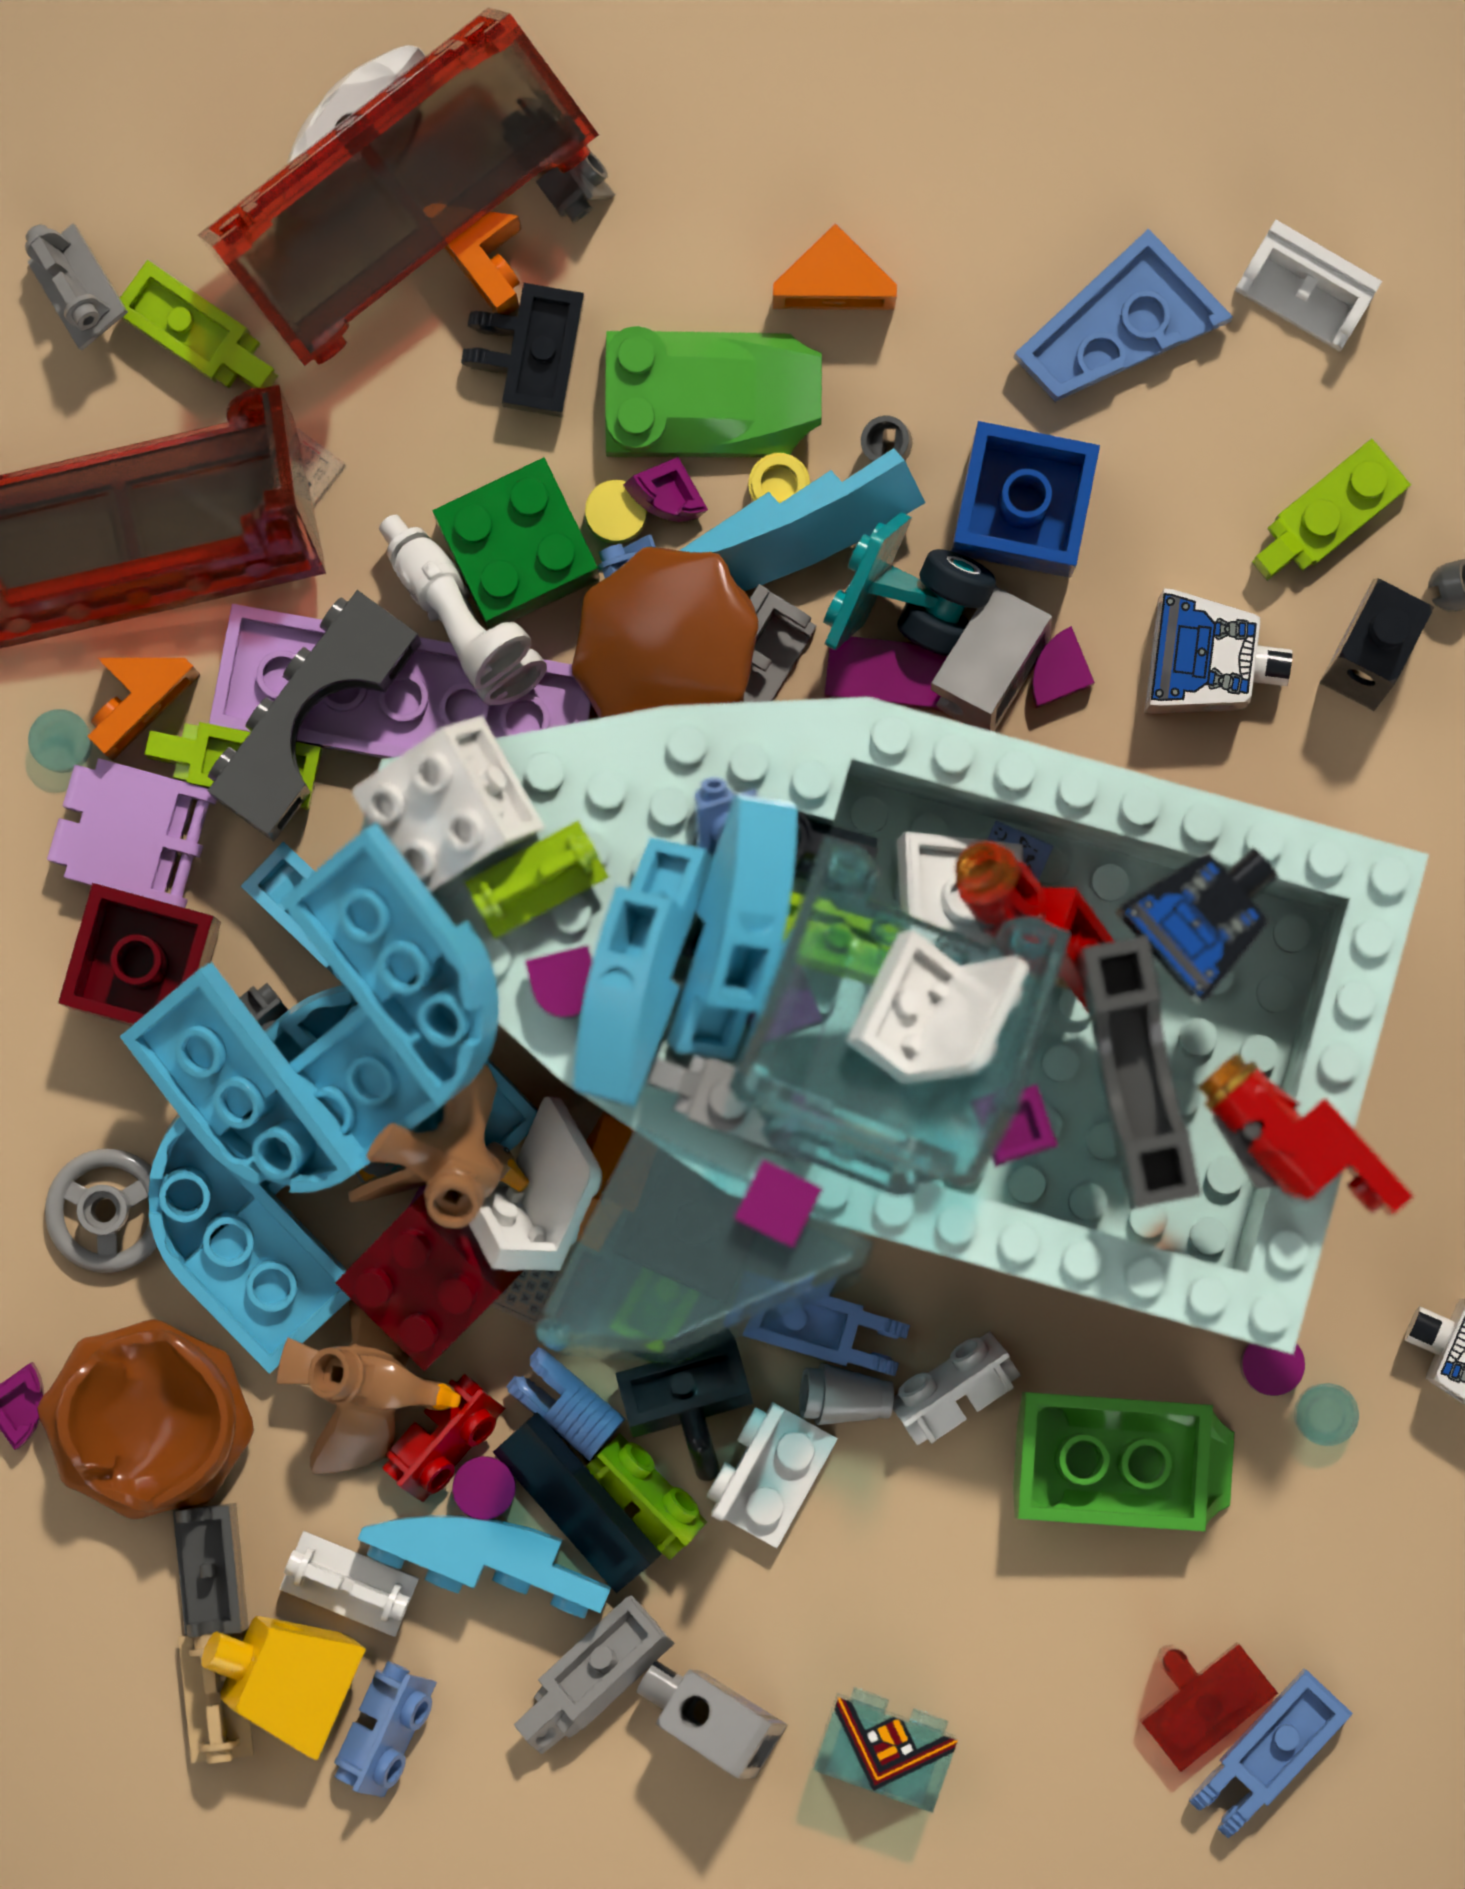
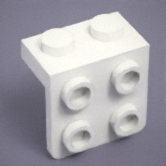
(931, 1014)
(544, 1219)

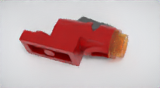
(1002, 889)
(1291, 1149)

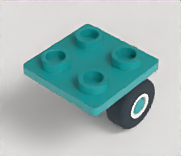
(933, 602)

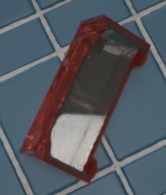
(398, 183)
(157, 524)

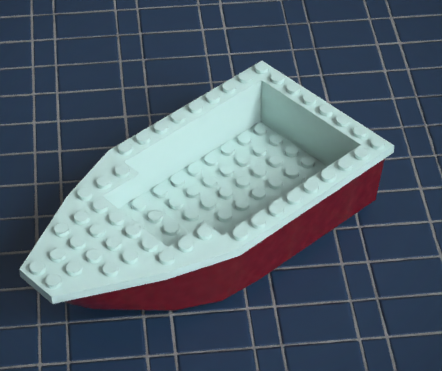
(1295, 1003)

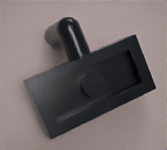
(685, 1394)

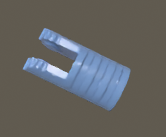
(577, 1415)

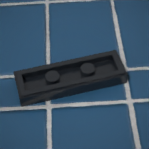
(577, 1503)

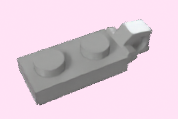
(709, 1101)
(593, 1674)

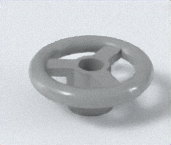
(65, 1187)

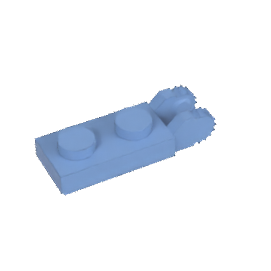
(828, 1332)
(1274, 1749)

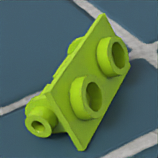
(536, 879)
(667, 1512)

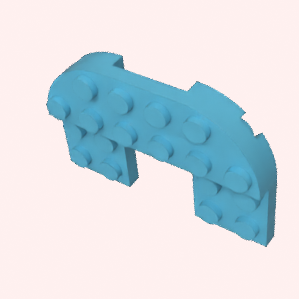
(395, 1059)
(240, 1243)

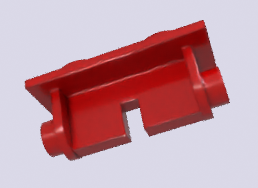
(427, 1462)

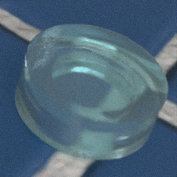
(60, 740)
(1326, 1414)

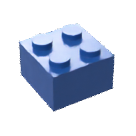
(1025, 499)

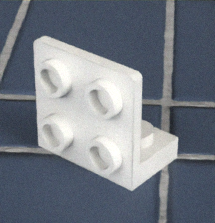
(449, 802)
(772, 1474)

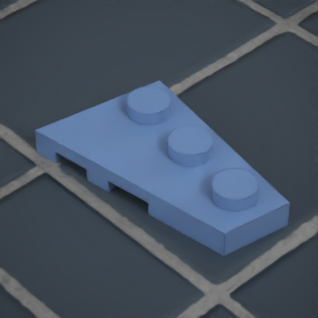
(1120, 320)

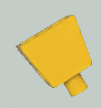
(286, 1678)

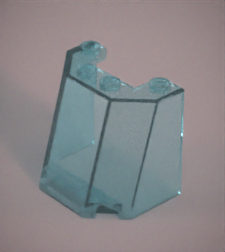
(834, 1102)

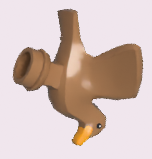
(447, 1160)
(366, 1386)

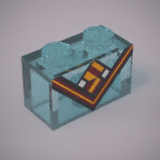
(885, 1750)

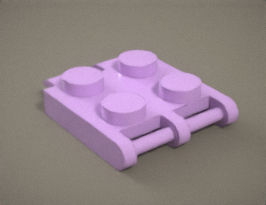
(130, 830)

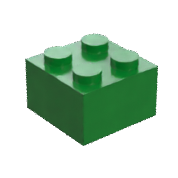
(516, 544)

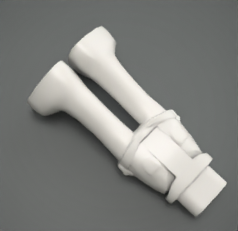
(493, 660)

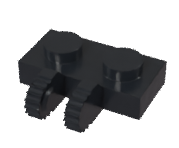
(540, 350)

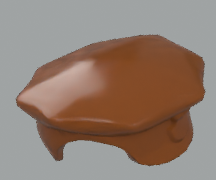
(665, 634)
(146, 1419)

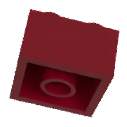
(133, 954)
(424, 1283)

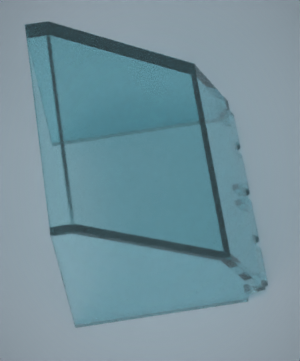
(674, 1271)

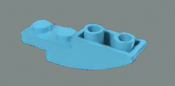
(743, 928)
(631, 971)
(461, 1546)

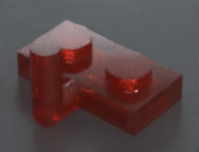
(1206, 1702)

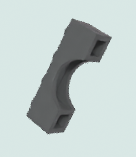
(358, 650)
(1136, 1073)

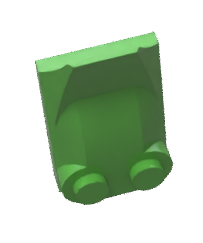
(709, 393)
(1121, 1462)

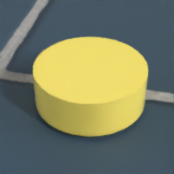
(779, 475)
(614, 513)

